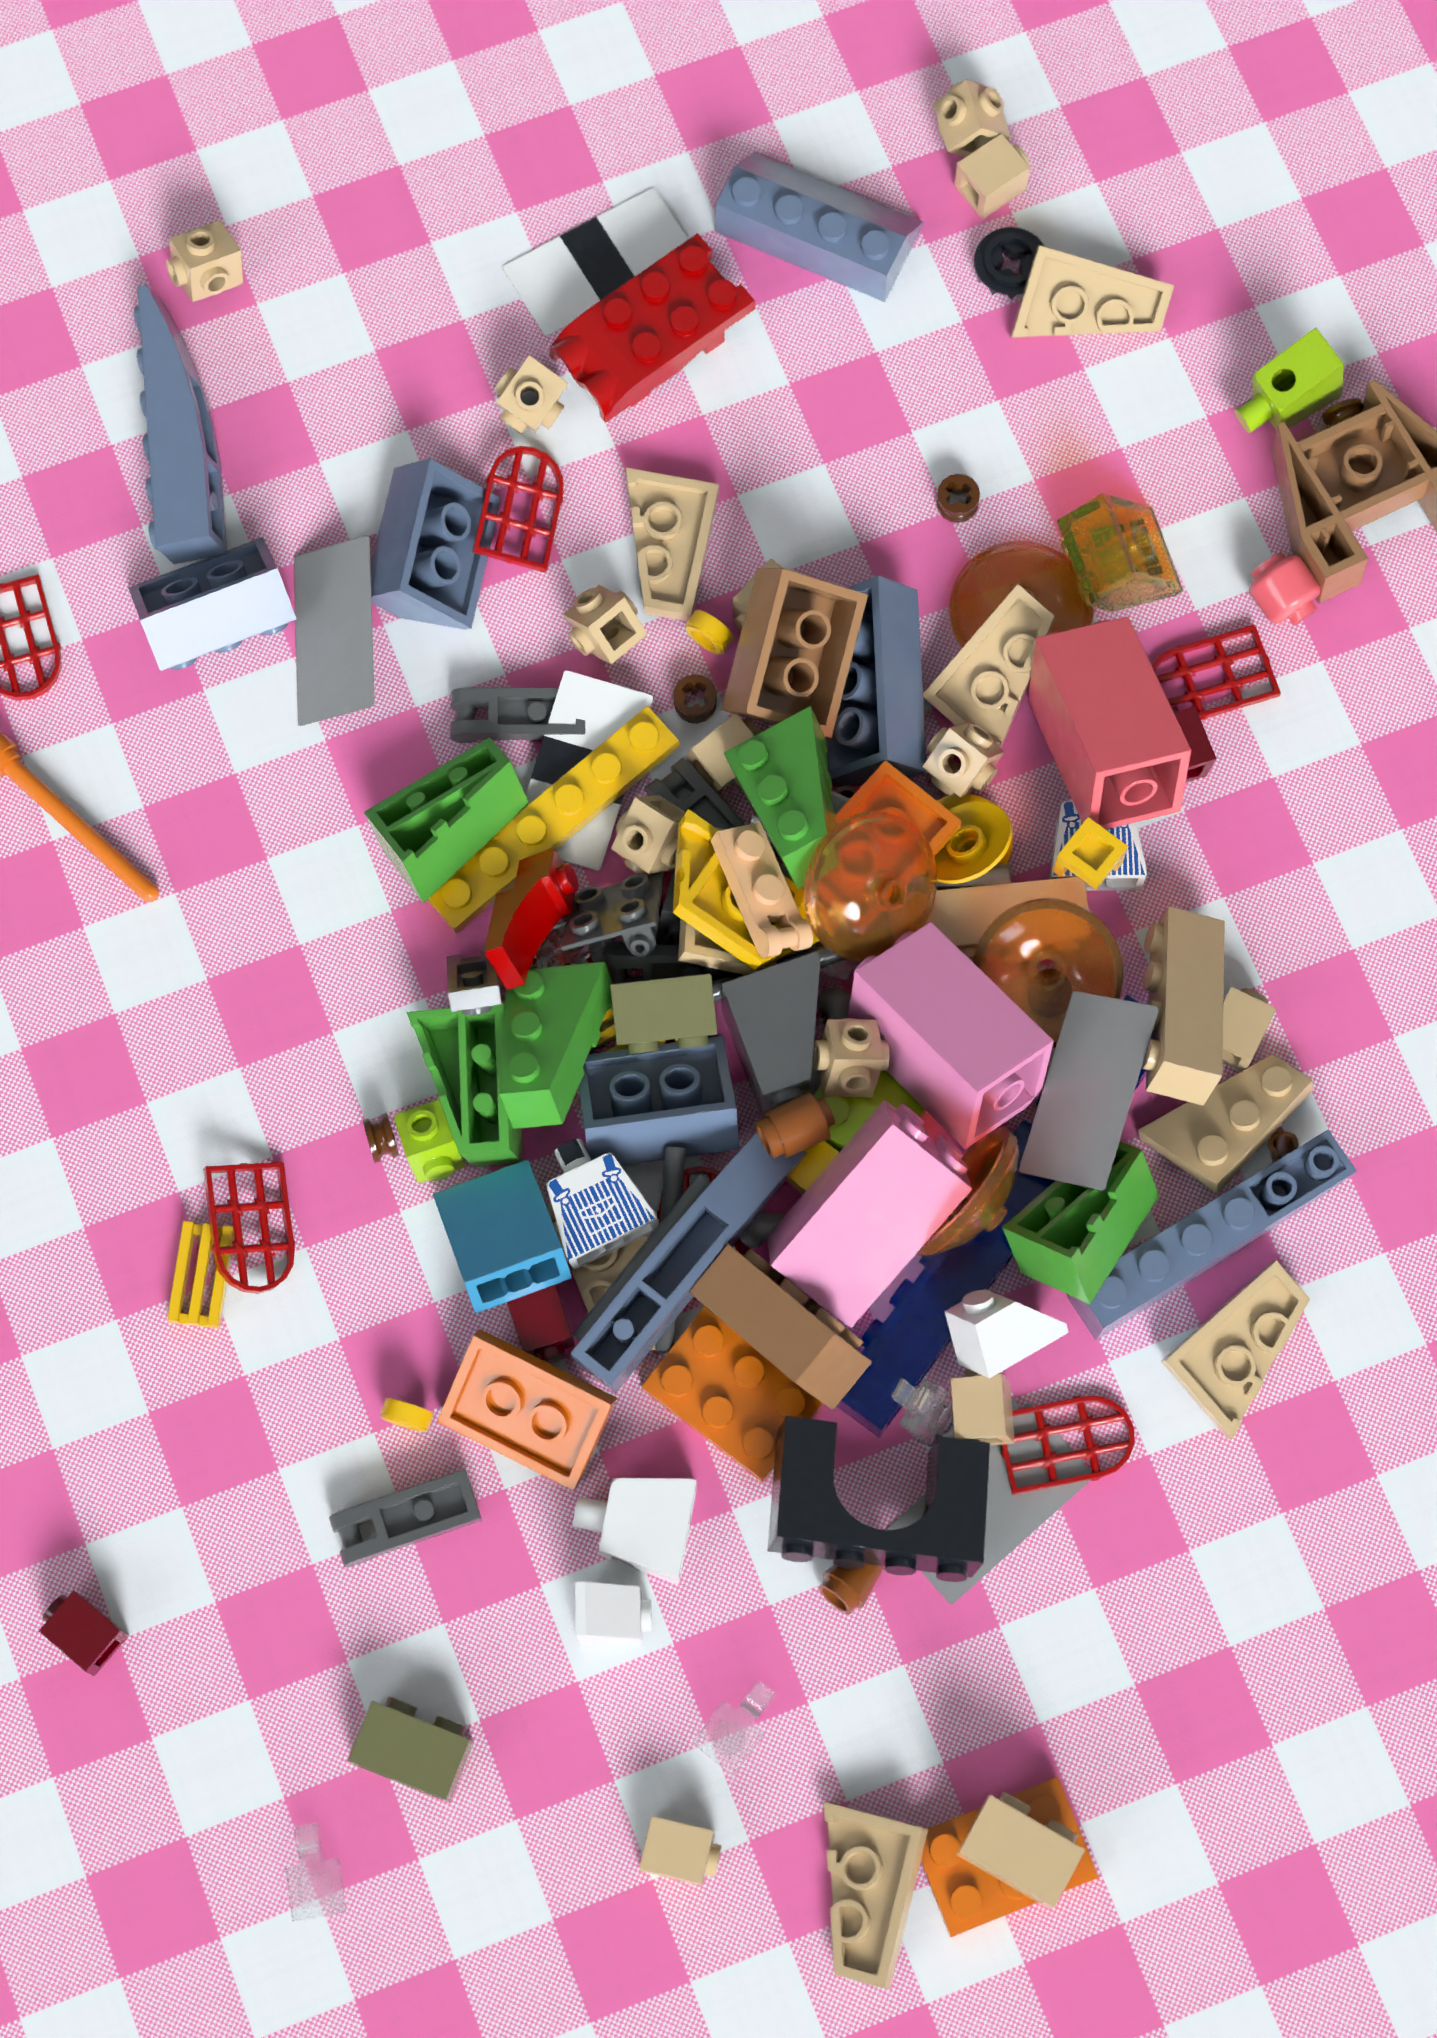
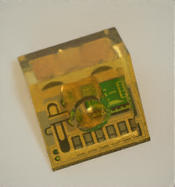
(1118, 554)

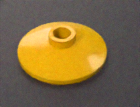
(976, 845)

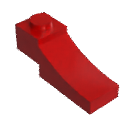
(527, 914)

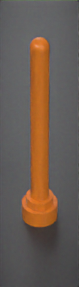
(72, 822)

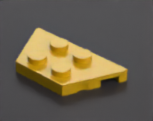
(706, 898)

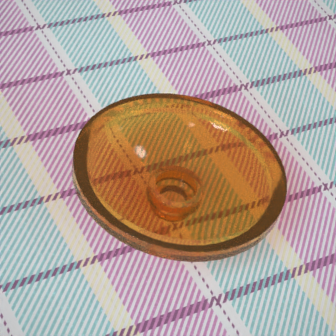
(996, 572)
(851, 881)
(1053, 930)
(992, 1177)

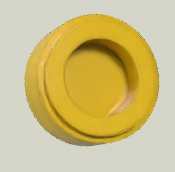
(709, 632)
(406, 1415)

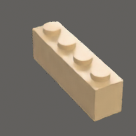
(968, 911)
(1188, 989)

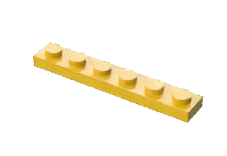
(556, 816)

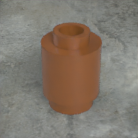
(795, 1126)

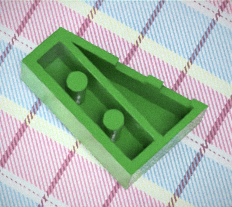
(788, 787)
(447, 816)
(548, 1038)
(466, 1070)
(1078, 1232)

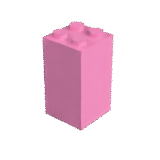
(951, 1034)
(869, 1212)

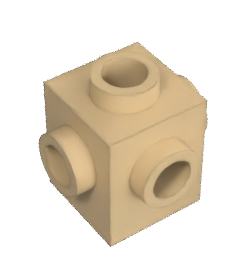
(970, 117)
(205, 261)
(536, 379)
(604, 623)
(977, 758)
(649, 835)
(850, 1057)

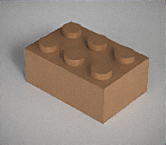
(794, 648)
(783, 1324)

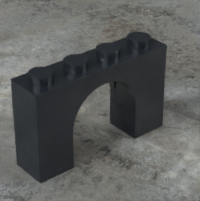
(813, 1523)

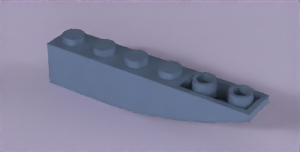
(179, 442)
(1215, 1233)
(663, 1281)

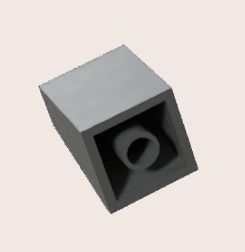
(774, 1028)

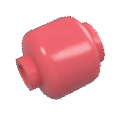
(1284, 589)

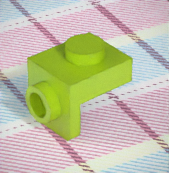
(428, 1142)

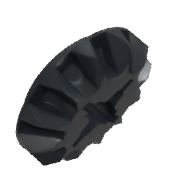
(988, 259)

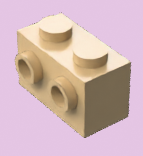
(1021, 1850)

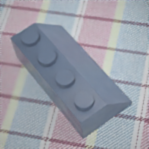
(815, 225)
(883, 690)

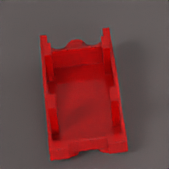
(651, 327)

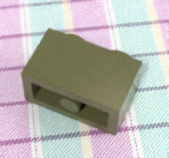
(664, 1011)
(410, 1749)

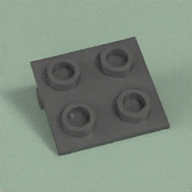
(617, 910)

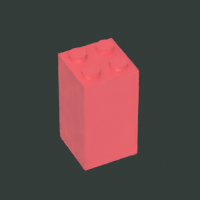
(1108, 724)

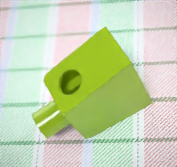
(1294, 384)

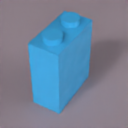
(502, 1236)

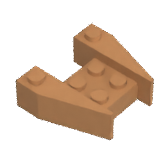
(1350, 480)

